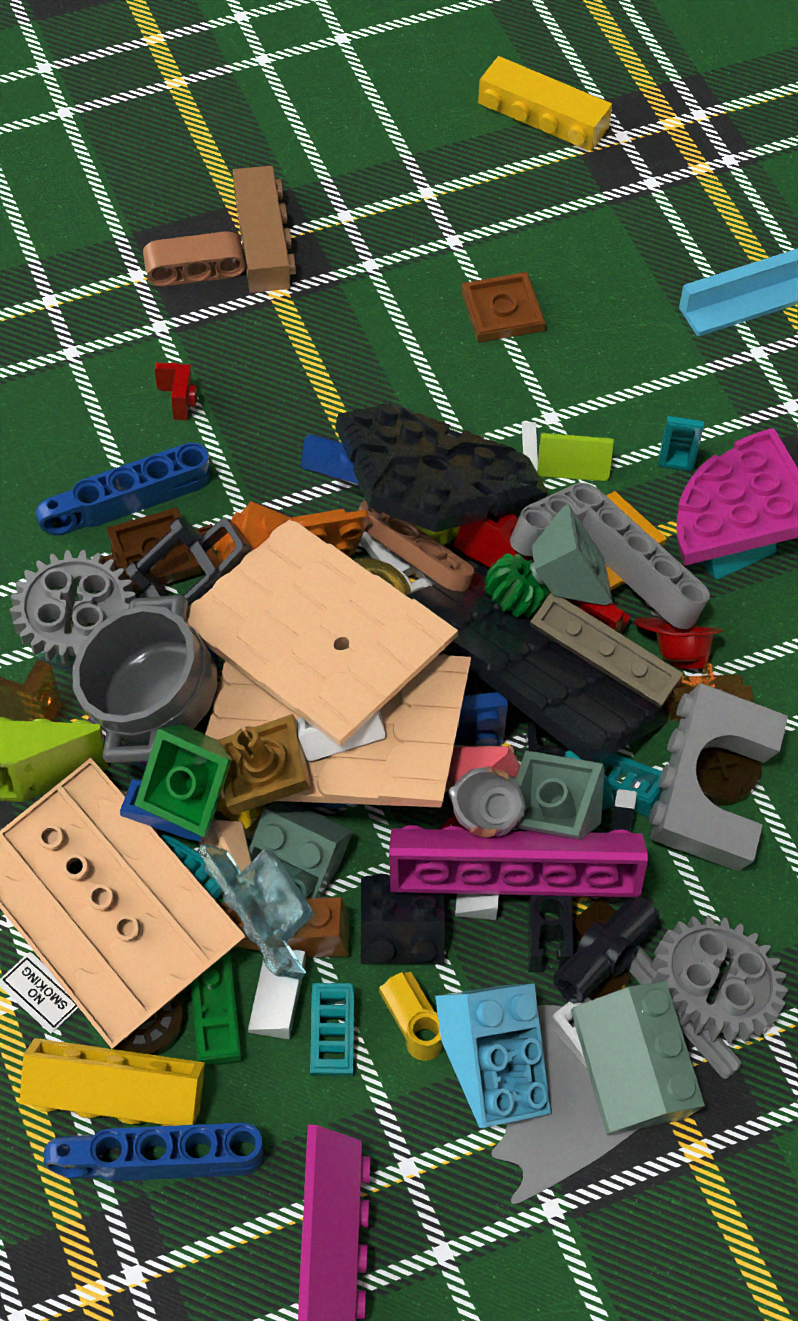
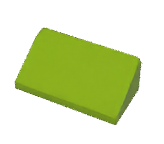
(575, 457)

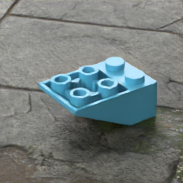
(496, 1051)

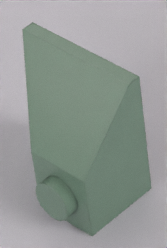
(570, 561)

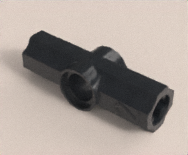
(606, 949)

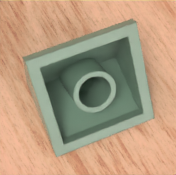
(560, 795)

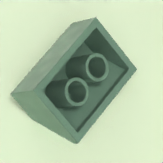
(637, 1058)

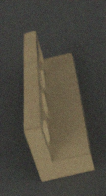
(607, 650)

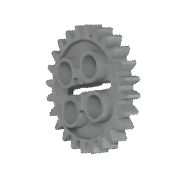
(39, 602)
(747, 993)

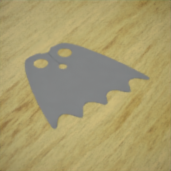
(568, 1138)

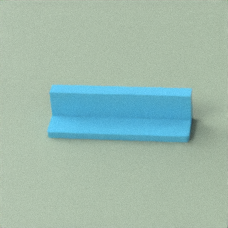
(741, 293)

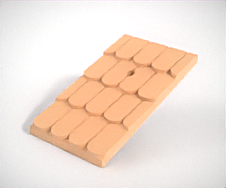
(292, 612)
(398, 770)
(123, 927)

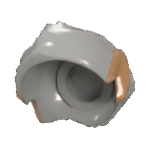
(487, 802)

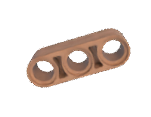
(193, 259)

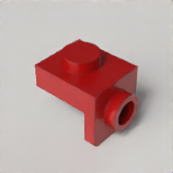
(178, 379)

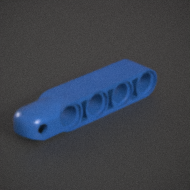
(146, 485)
(84, 1151)

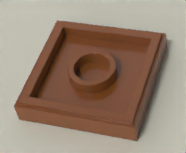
(502, 307)

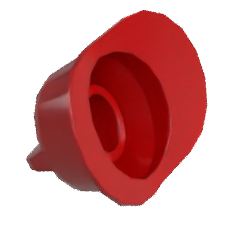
(678, 646)

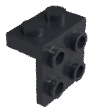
(400, 924)

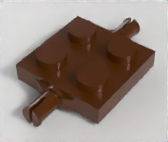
(136, 537)

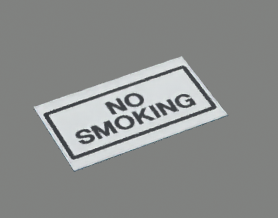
(38, 992)

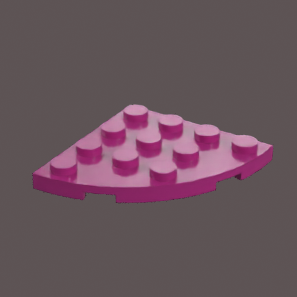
(739, 500)

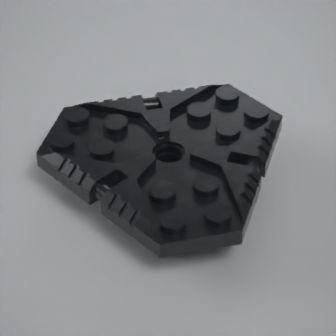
(432, 473)

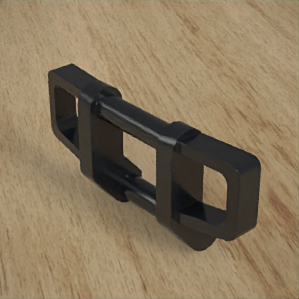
(201, 549)

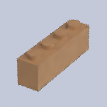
(262, 229)

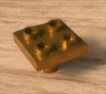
(264, 764)

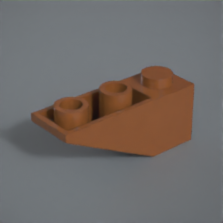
(321, 936)

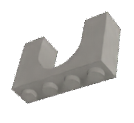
(684, 814)

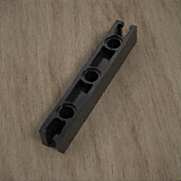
(538, 927)

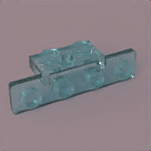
(265, 903)

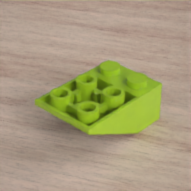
(44, 753)

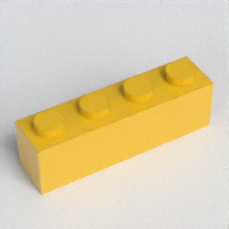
(544, 103)
(111, 1083)

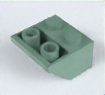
(304, 844)

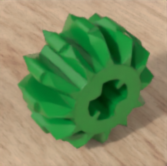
(514, 586)

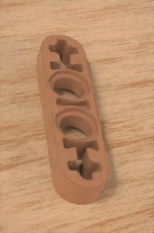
(419, 550)

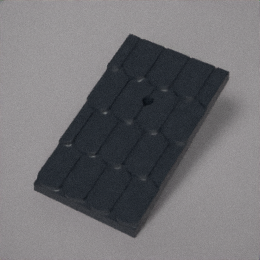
(540, 677)

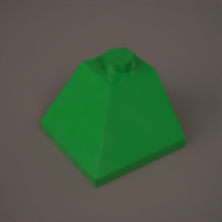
(184, 778)

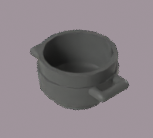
(143, 675)

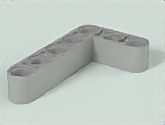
(625, 549)

